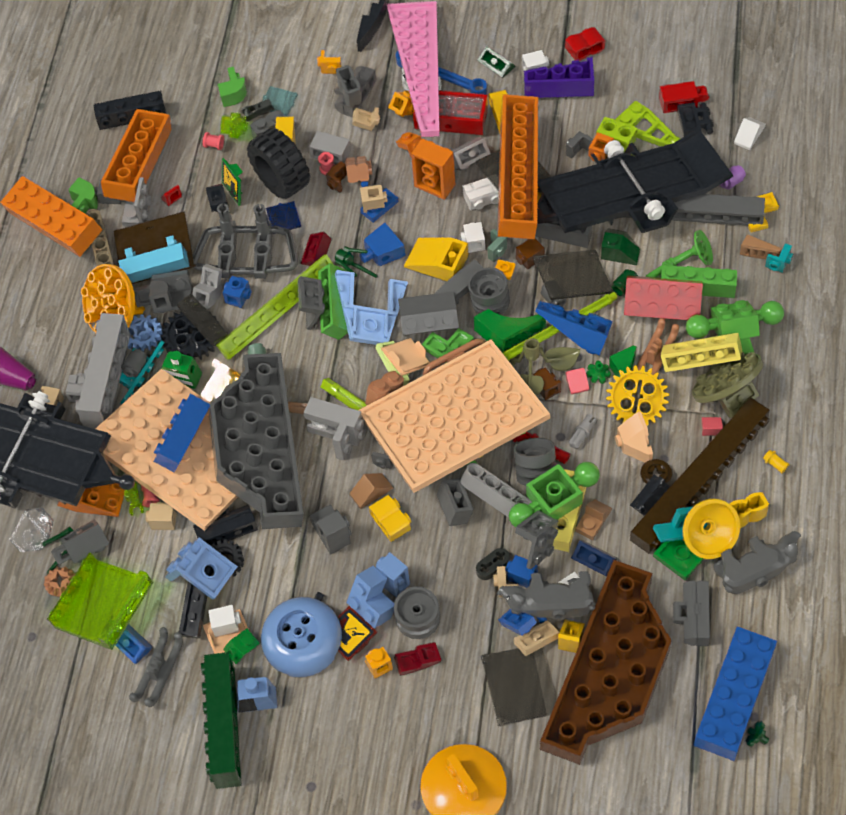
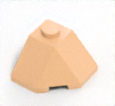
(633, 438)

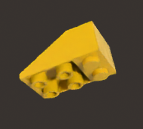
(438, 257)

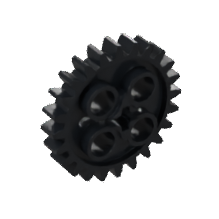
(189, 335)

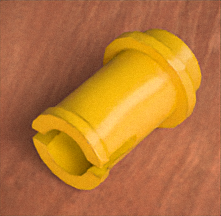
(776, 461)

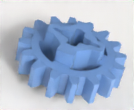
(142, 333)

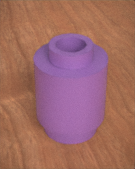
(738, 176)

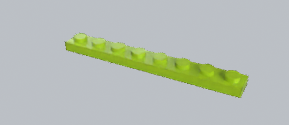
(267, 313)

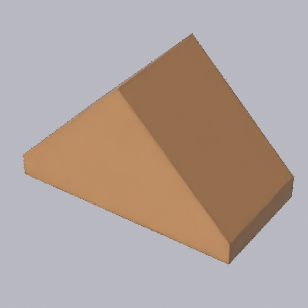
(369, 489)

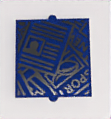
(284, 215)

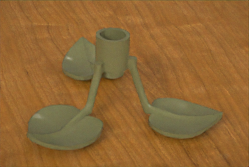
(559, 358)

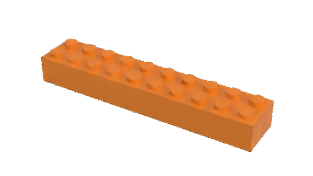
(518, 167)

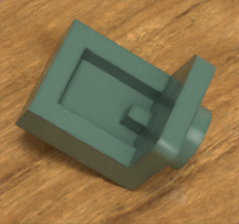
(498, 246)

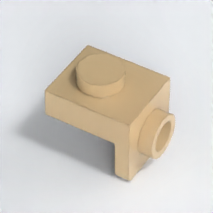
(366, 119)
(500, 578)

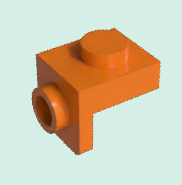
(408, 141)

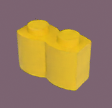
(751, 509)
(390, 518)

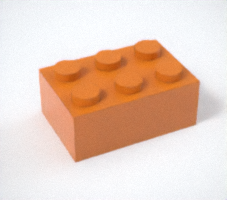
(433, 168)

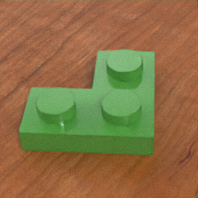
(439, 346)

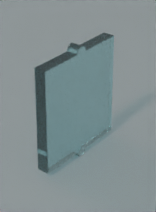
(281, 99)

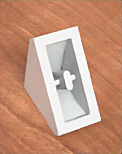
(749, 132)

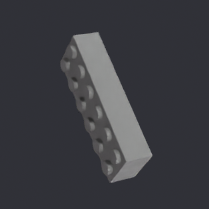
(103, 370)

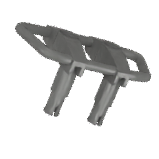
(262, 248)

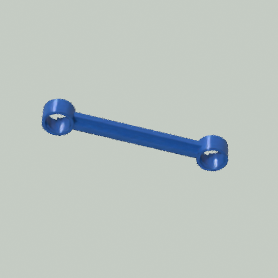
(456, 79)

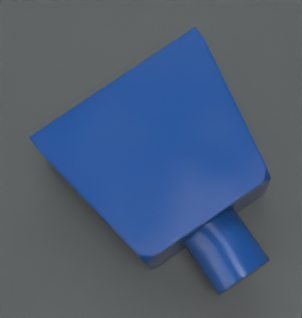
(382, 246)

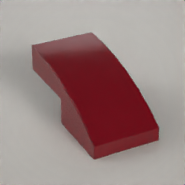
(418, 659)

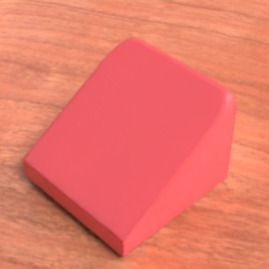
(577, 381)
(711, 426)

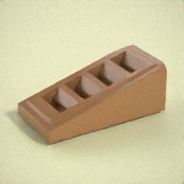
(758, 248)

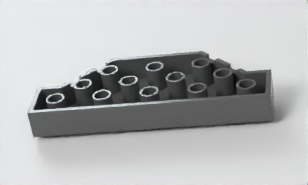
(256, 442)

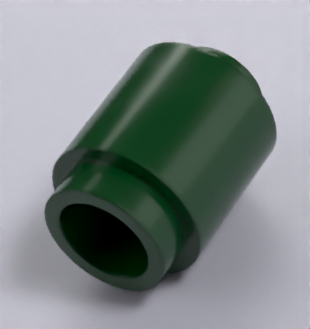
(619, 283)

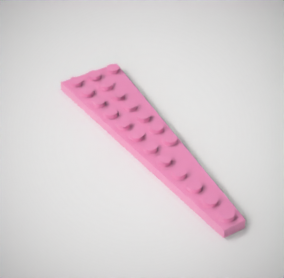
(417, 44)

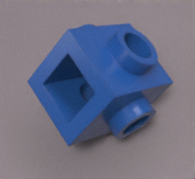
(236, 291)

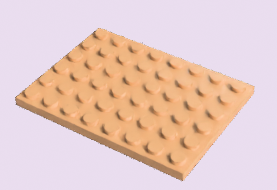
(453, 415)
(135, 435)

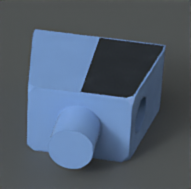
(255, 694)

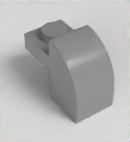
(210, 287)

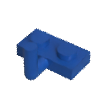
(374, 214)
(519, 623)

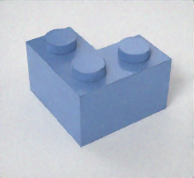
(368, 599)

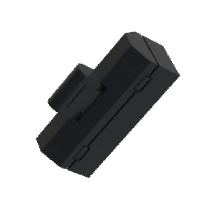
(228, 527)

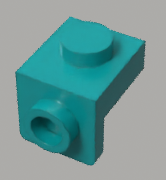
(778, 263)

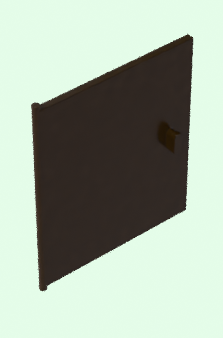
(145, 238)

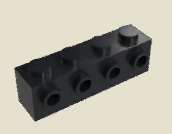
(120, 111)

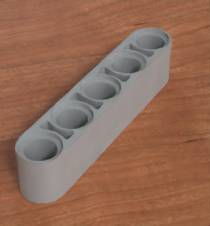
(491, 489)

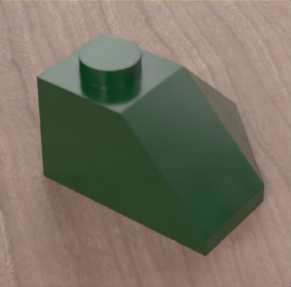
(619, 247)

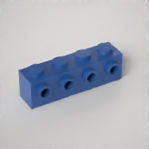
(182, 432)

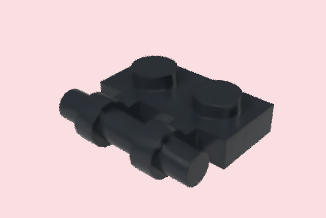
(689, 119)

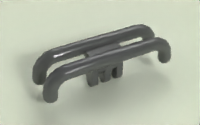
(158, 668)

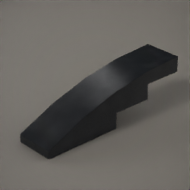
(371, 23)

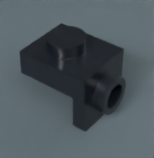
(216, 196)

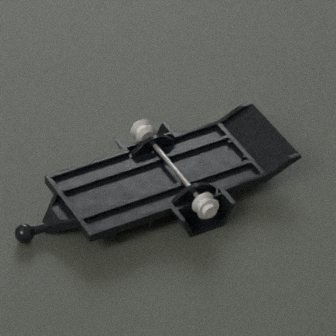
(632, 185)
(50, 454)

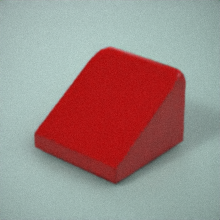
(172, 195)

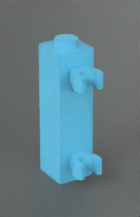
(154, 262)

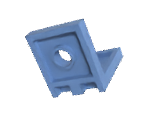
(191, 566)

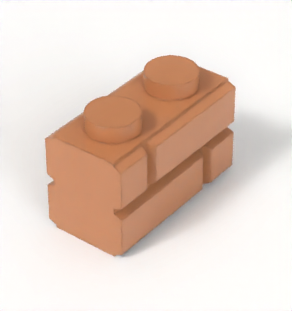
(358, 169)

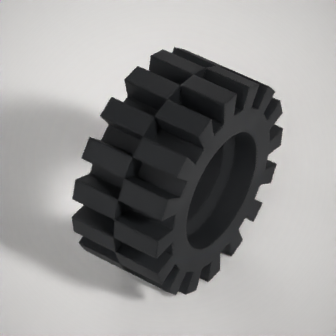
(234, 550)

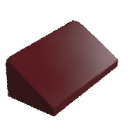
(316, 247)

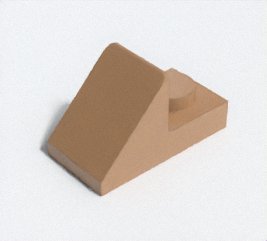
(593, 519)

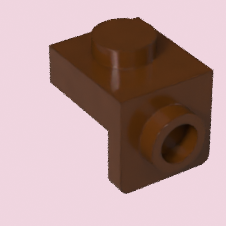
(335, 176)

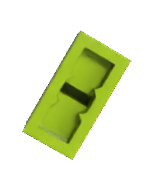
(619, 131)

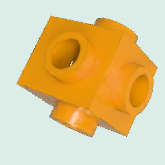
(402, 103)

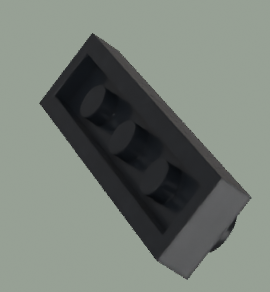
(193, 609)

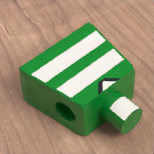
(182, 368)

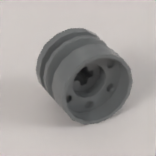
(489, 290)
(533, 458)

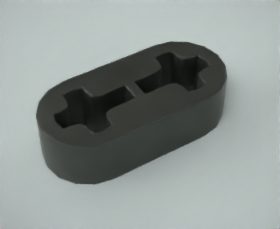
(491, 560)

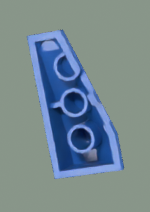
(586, 331)

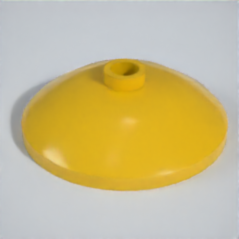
(721, 528)

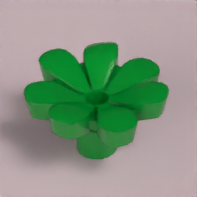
(598, 371)

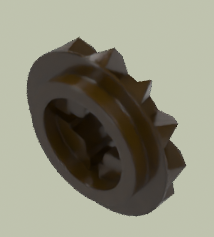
(661, 467)

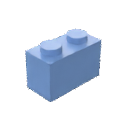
(396, 574)

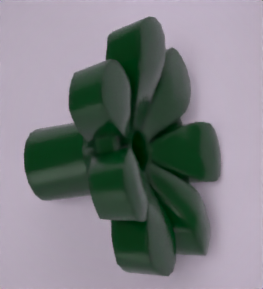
(756, 734)

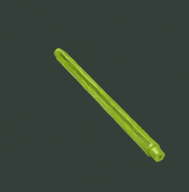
(550, 331)

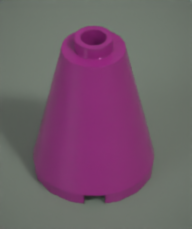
(14, 372)

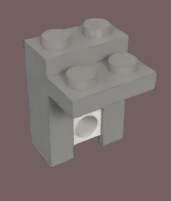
(337, 423)

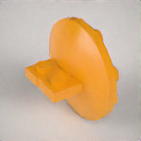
(108, 292)
(463, 782)

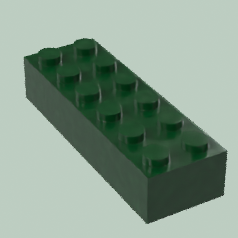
(222, 721)

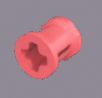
(213, 141)
(326, 161)
(149, 497)

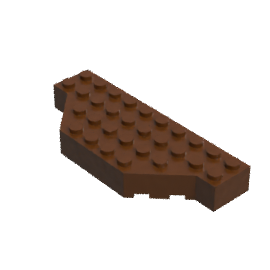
(612, 667)

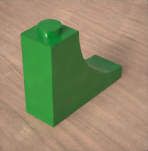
(507, 331)

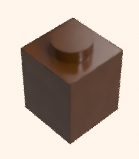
(527, 250)

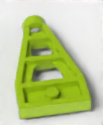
(636, 113)

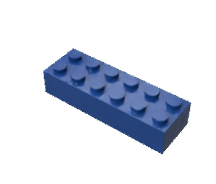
(735, 693)

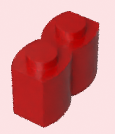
(585, 43)

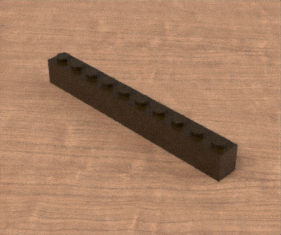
(702, 472)

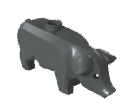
(757, 566)
(552, 599)

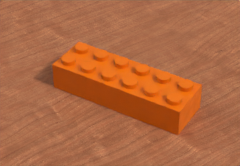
(136, 154)
(51, 216)

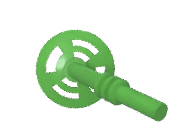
(697, 249)

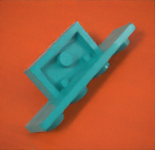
(132, 382)
(673, 530)

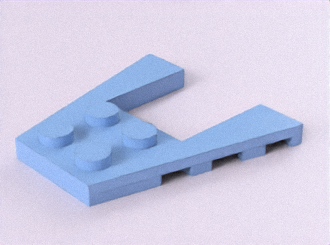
(367, 323)

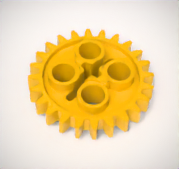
(620, 393)

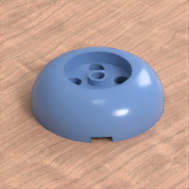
(307, 657)

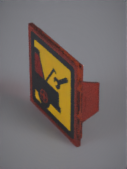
(355, 633)

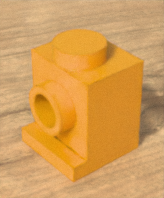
(377, 658)

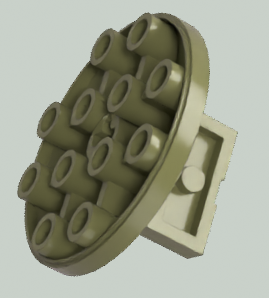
(730, 383)

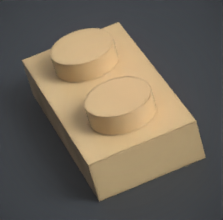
(536, 638)

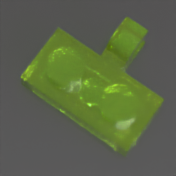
(133, 496)

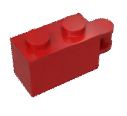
(681, 93)

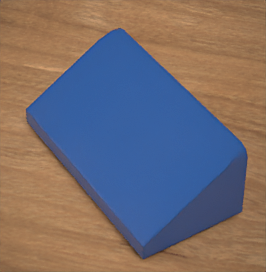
(133, 644)

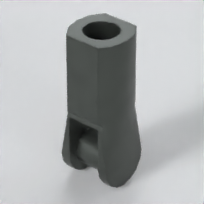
(261, 108)

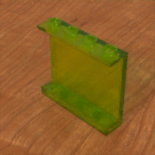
(99, 602)

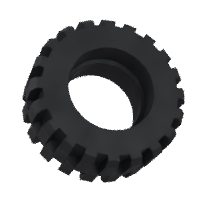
(278, 163)

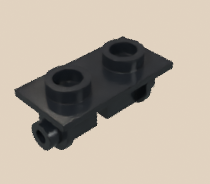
(650, 495)

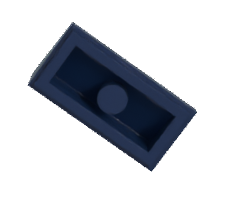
(593, 557)

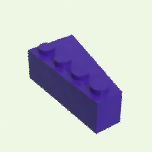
(561, 81)

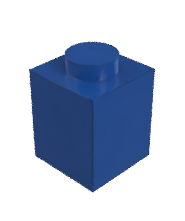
(518, 572)

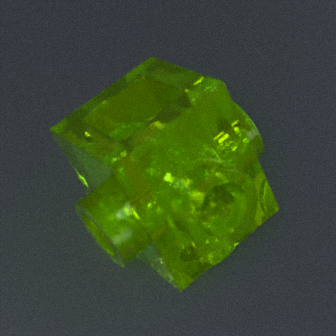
(234, 125)

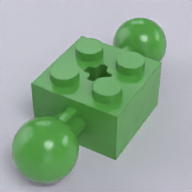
(735, 318)
(555, 492)

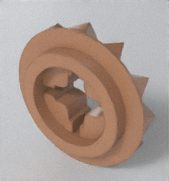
(53, 587)

